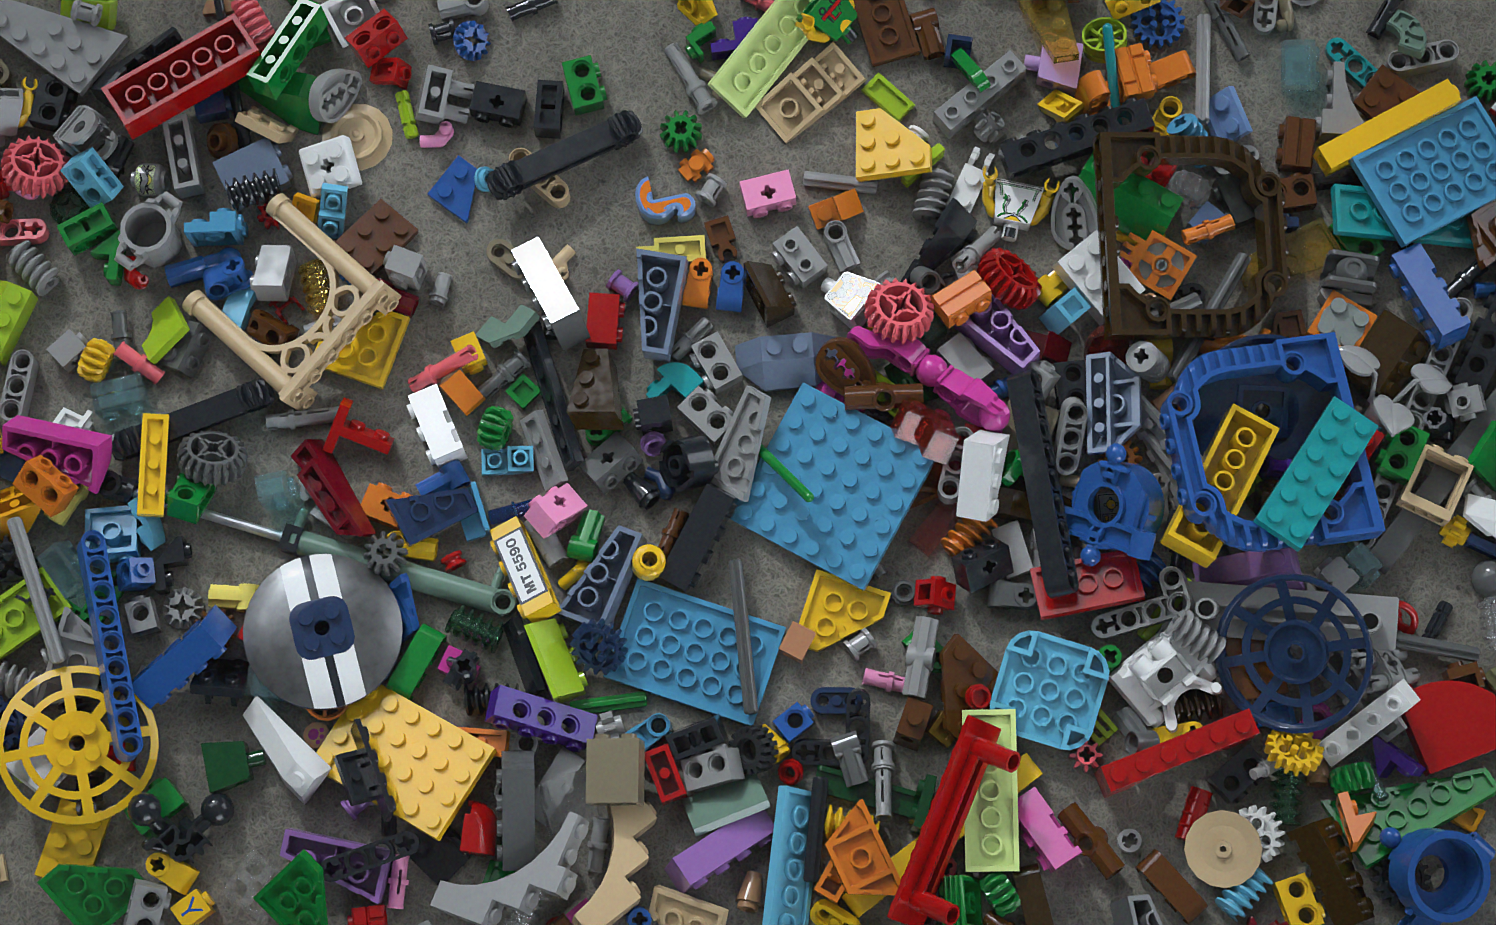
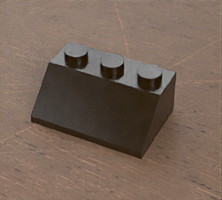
(1397, 348)

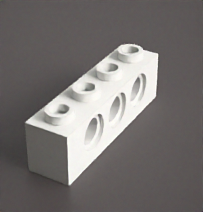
(1368, 722)

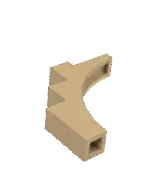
(616, 894)

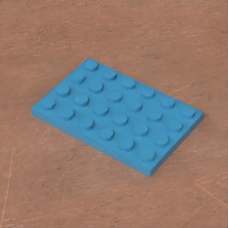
(1432, 171)
(690, 652)

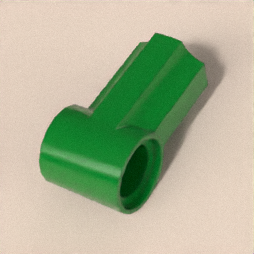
(585, 542)

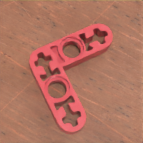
(30, 225)

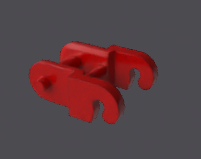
(279, 309)

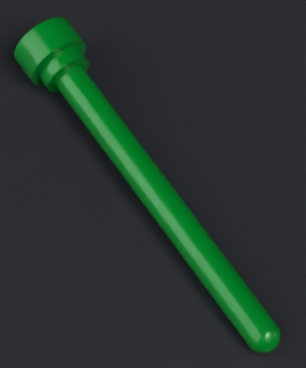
(785, 474)

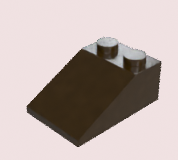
(768, 293)

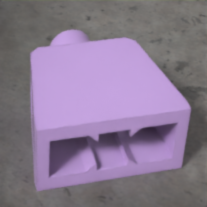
(1055, 76)

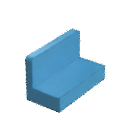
(476, 525)

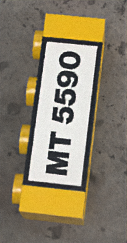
(524, 570)

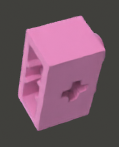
(777, 184)
(555, 510)

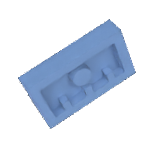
(1227, 115)

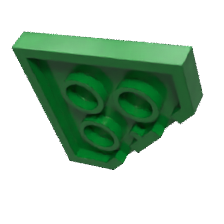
(90, 892)
(296, 893)

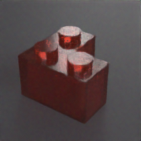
(927, 428)

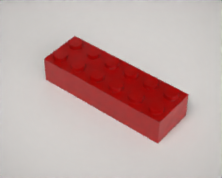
(182, 76)

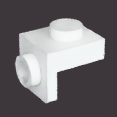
(72, 419)

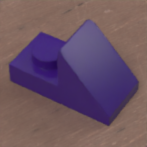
(1389, 756)

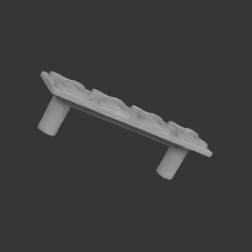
(1377, 611)

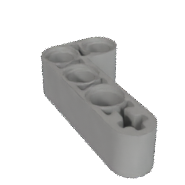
(1142, 609)

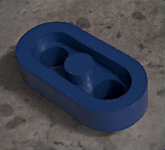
(836, 698)

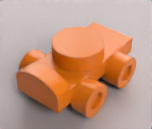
(698, 162)

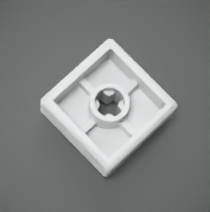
(317, 158)

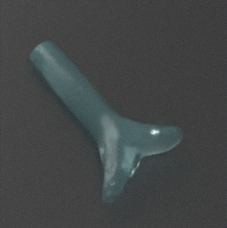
(1379, 787)

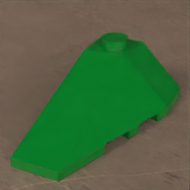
(292, 102)

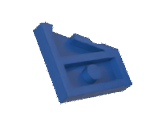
(456, 189)
(402, 591)

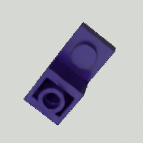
(724, 47)

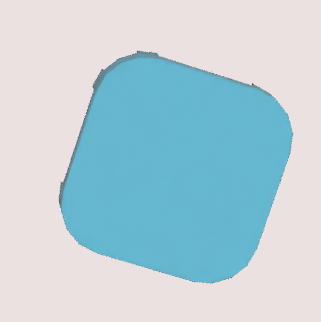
(1052, 687)

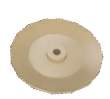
(368, 133)
(1223, 849)

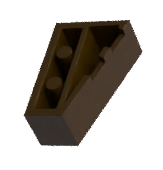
(595, 393)

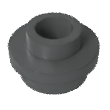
(903, 584)

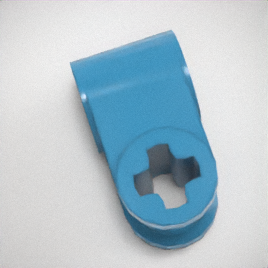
(645, 732)

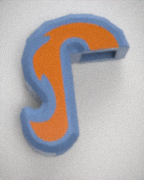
(663, 209)

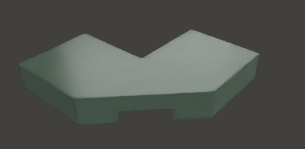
(518, 325)

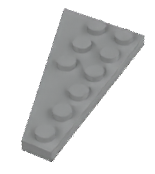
(62, 46)

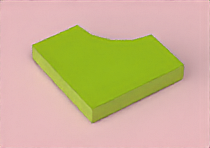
(166, 329)

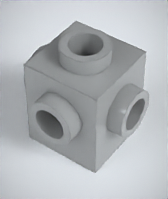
(1474, 405)

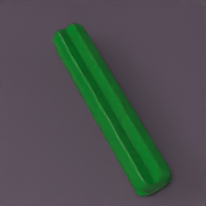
(611, 703)

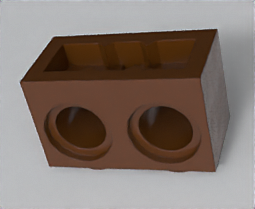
(1294, 202)

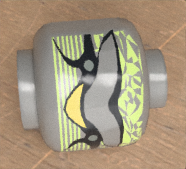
(150, 179)

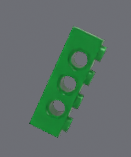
(287, 48)

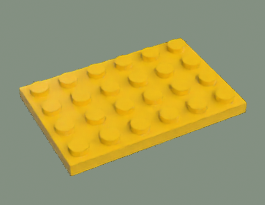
(424, 757)

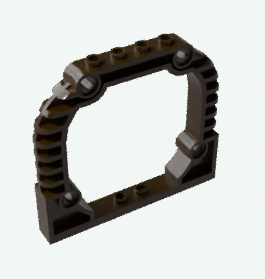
(1124, 309)

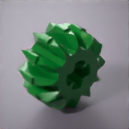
(1476, 84)
(681, 140)
(495, 428)
(1352, 778)
(999, 893)

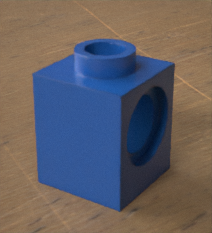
(135, 574)
(789, 733)

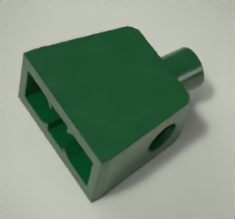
(230, 764)

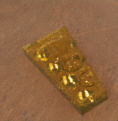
(1053, 27)
(1306, 250)

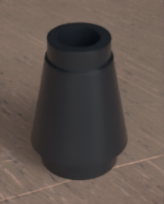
(642, 491)

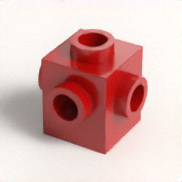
(939, 592)

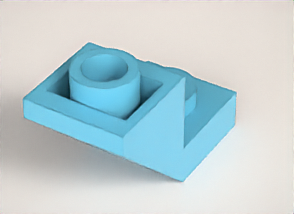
(1065, 311)

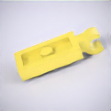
(688, 246)

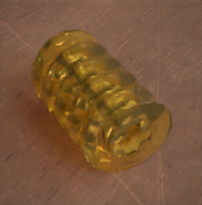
(315, 285)

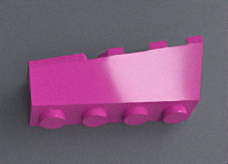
(72, 450)

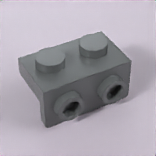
(188, 351)

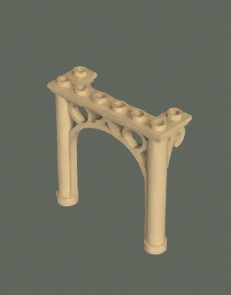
(376, 295)

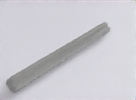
(36, 590)

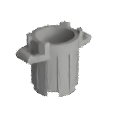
(150, 233)

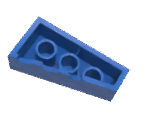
(184, 657)

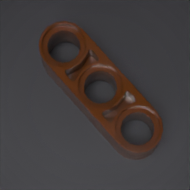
(1172, 886)

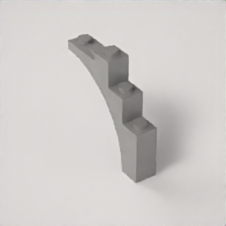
(1339, 109)
(519, 891)

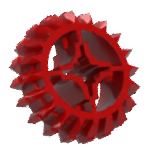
(1009, 278)

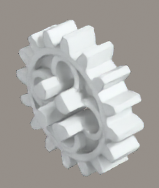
(1269, 828)

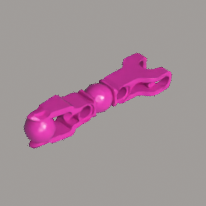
(967, 395)

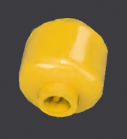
(654, 556)

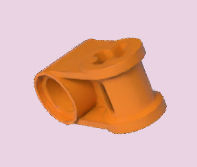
(698, 287)

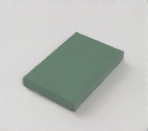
(725, 804)

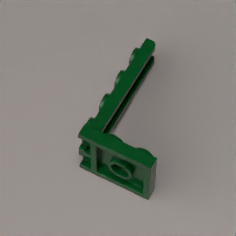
(904, 801)

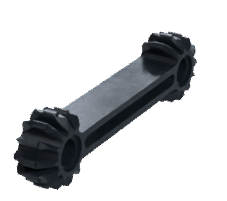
(521, 174)
(202, 415)

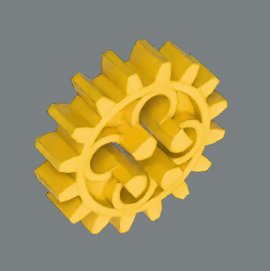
(1310, 752)

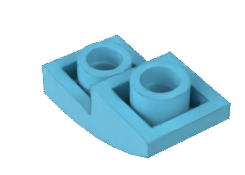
(332, 209)
(238, 306)
(507, 461)
(151, 531)

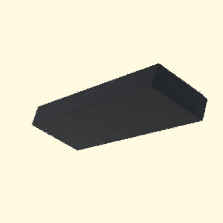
(524, 656)

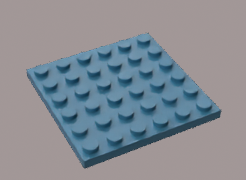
(858, 481)

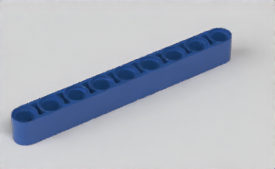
(105, 657)

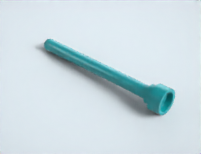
(1111, 66)

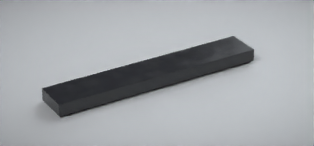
(553, 398)

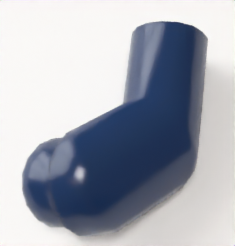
(655, 476)

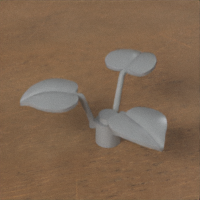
(1382, 409)

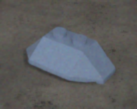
(782, 360)
(1111, 402)

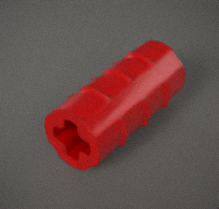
(1195, 807)

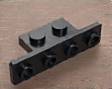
(361, 773)

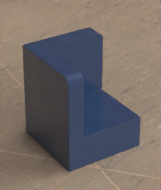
(954, 43)

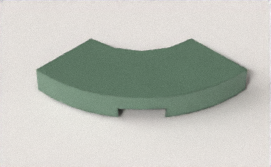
(1409, 32)

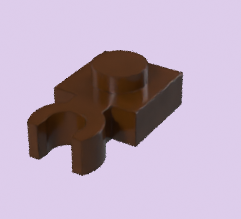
(721, 235)

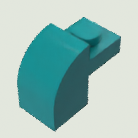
(675, 377)

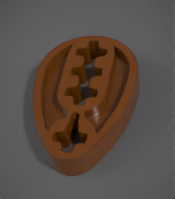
(855, 358)

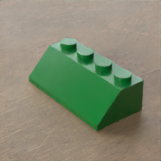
(1137, 202)

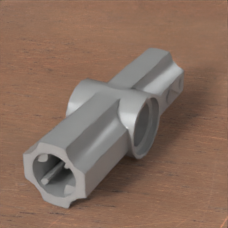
(920, 657)

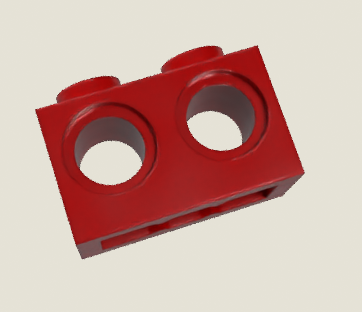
(376, 38)

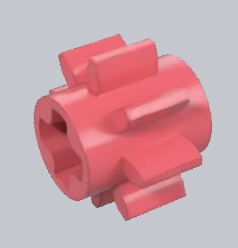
(1080, 760)

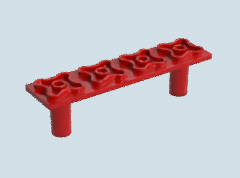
(944, 822)

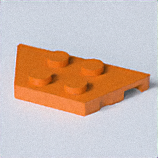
(862, 856)

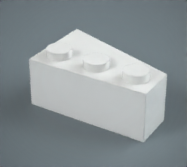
(981, 474)

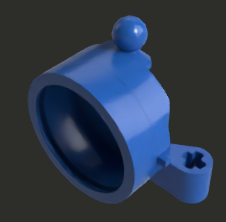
(1138, 513)
(1465, 873)

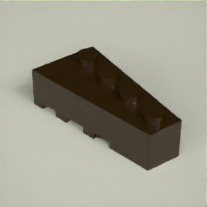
(1333, 871)

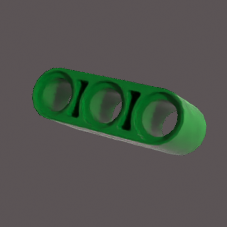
(416, 660)

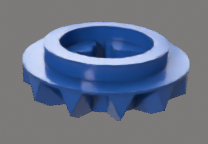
(464, 46)

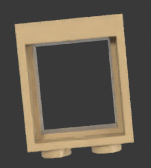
(1424, 507)

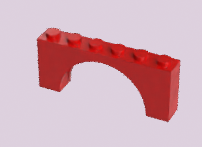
(1176, 751)

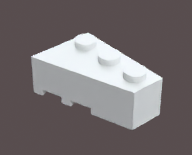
(436, 426)

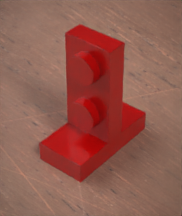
(356, 431)

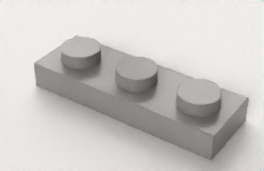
(544, 450)

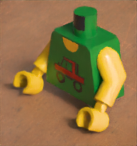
(828, 20)

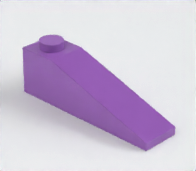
(1250, 567)

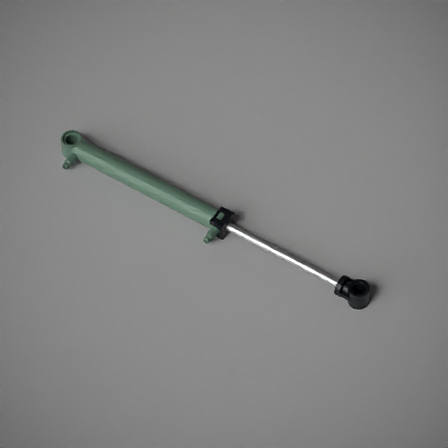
(298, 542)

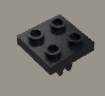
(221, 679)

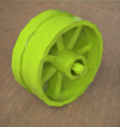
(1094, 28)

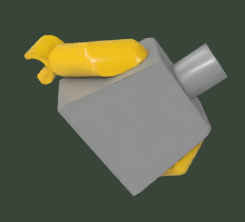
(15, 109)

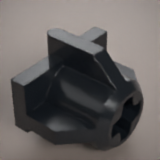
(462, 669)

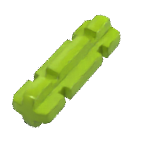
(406, 114)

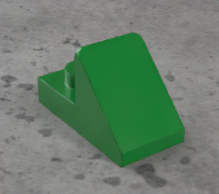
(107, 251)

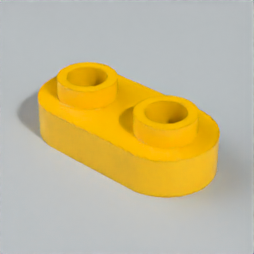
(836, 914)

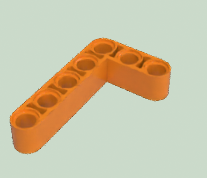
(1169, 71)

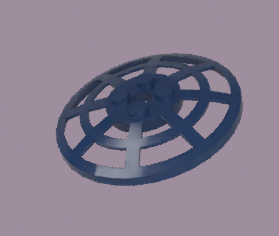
(1283, 664)

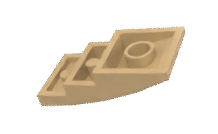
(810, 92)

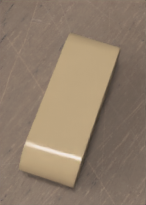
(547, 187)

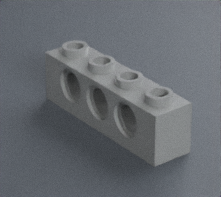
(970, 103)

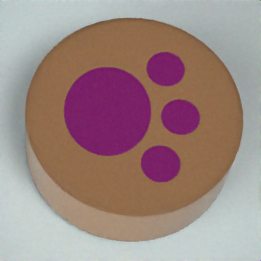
(315, 734)

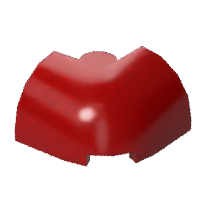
(479, 830)

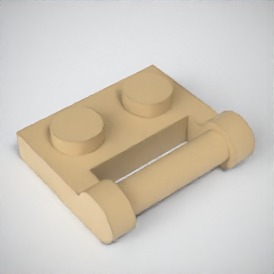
(266, 126)

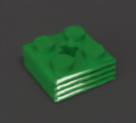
(966, 894)

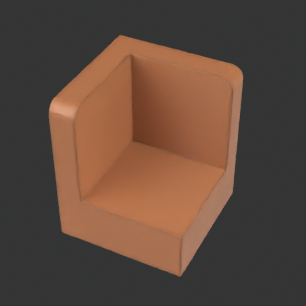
(797, 642)

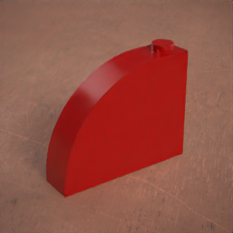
(1451, 724)

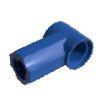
(449, 477)

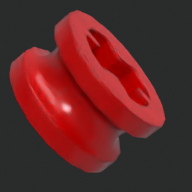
(453, 561)

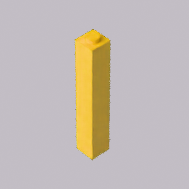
(1425, 105)

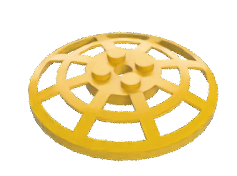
(65, 759)

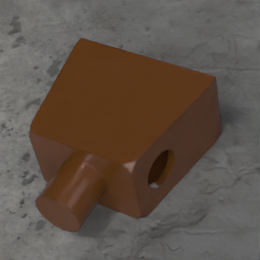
(912, 723)

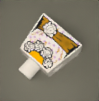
(847, 297)

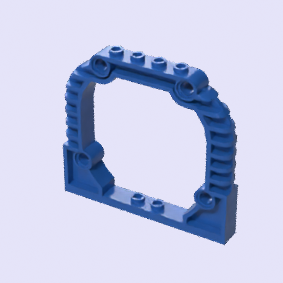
(1315, 362)

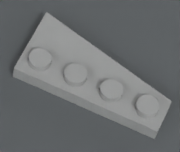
(741, 444)

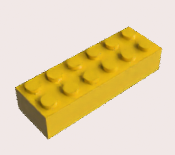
(1231, 467)

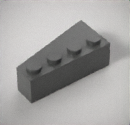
(517, 809)

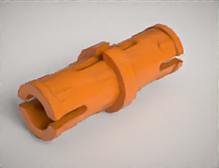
(1208, 229)

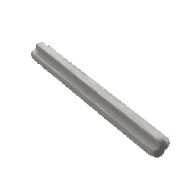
(1203, 68)

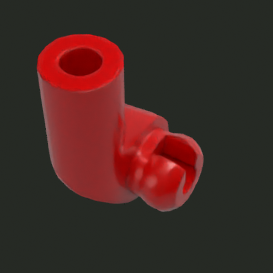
(135, 278)

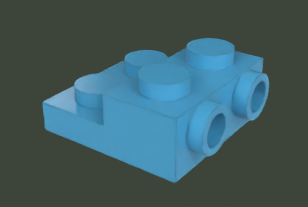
(224, 228)
(118, 529)

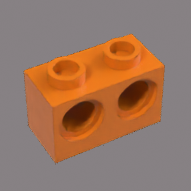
(45, 485)

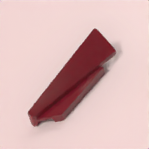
(331, 490)

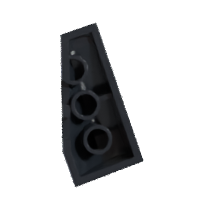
(147, 52)
(951, 233)

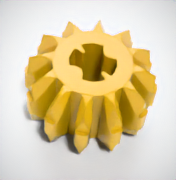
(95, 360)

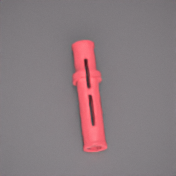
(434, 373)

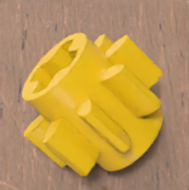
(1455, 531)

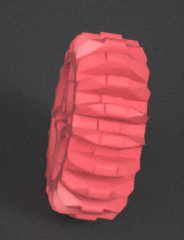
(254, 21)
(20, 171)
(905, 324)

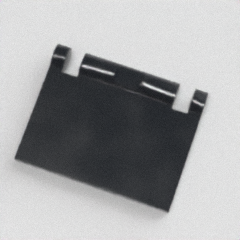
(437, 858)

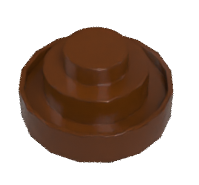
(222, 140)

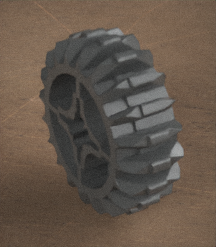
(212, 457)

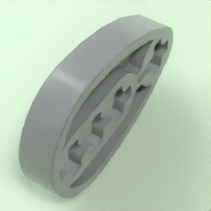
(344, 87)
(1063, 204)

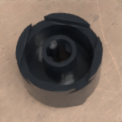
(687, 463)

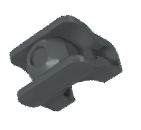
(1349, 272)

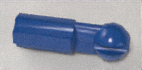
(192, 269)

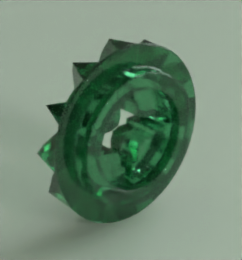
(59, 213)

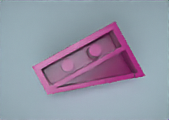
(1044, 832)

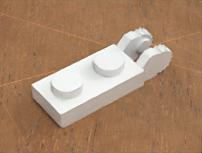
(970, 181)

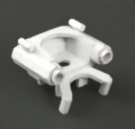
(1140, 687)

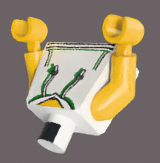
(1015, 203)

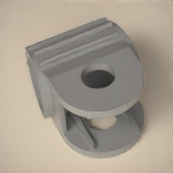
(85, 130)

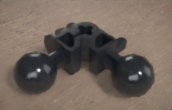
(146, 808)

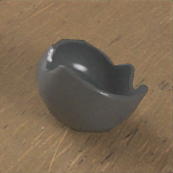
(1484, 578)

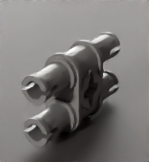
(1386, 669)

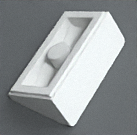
(1012, 536)

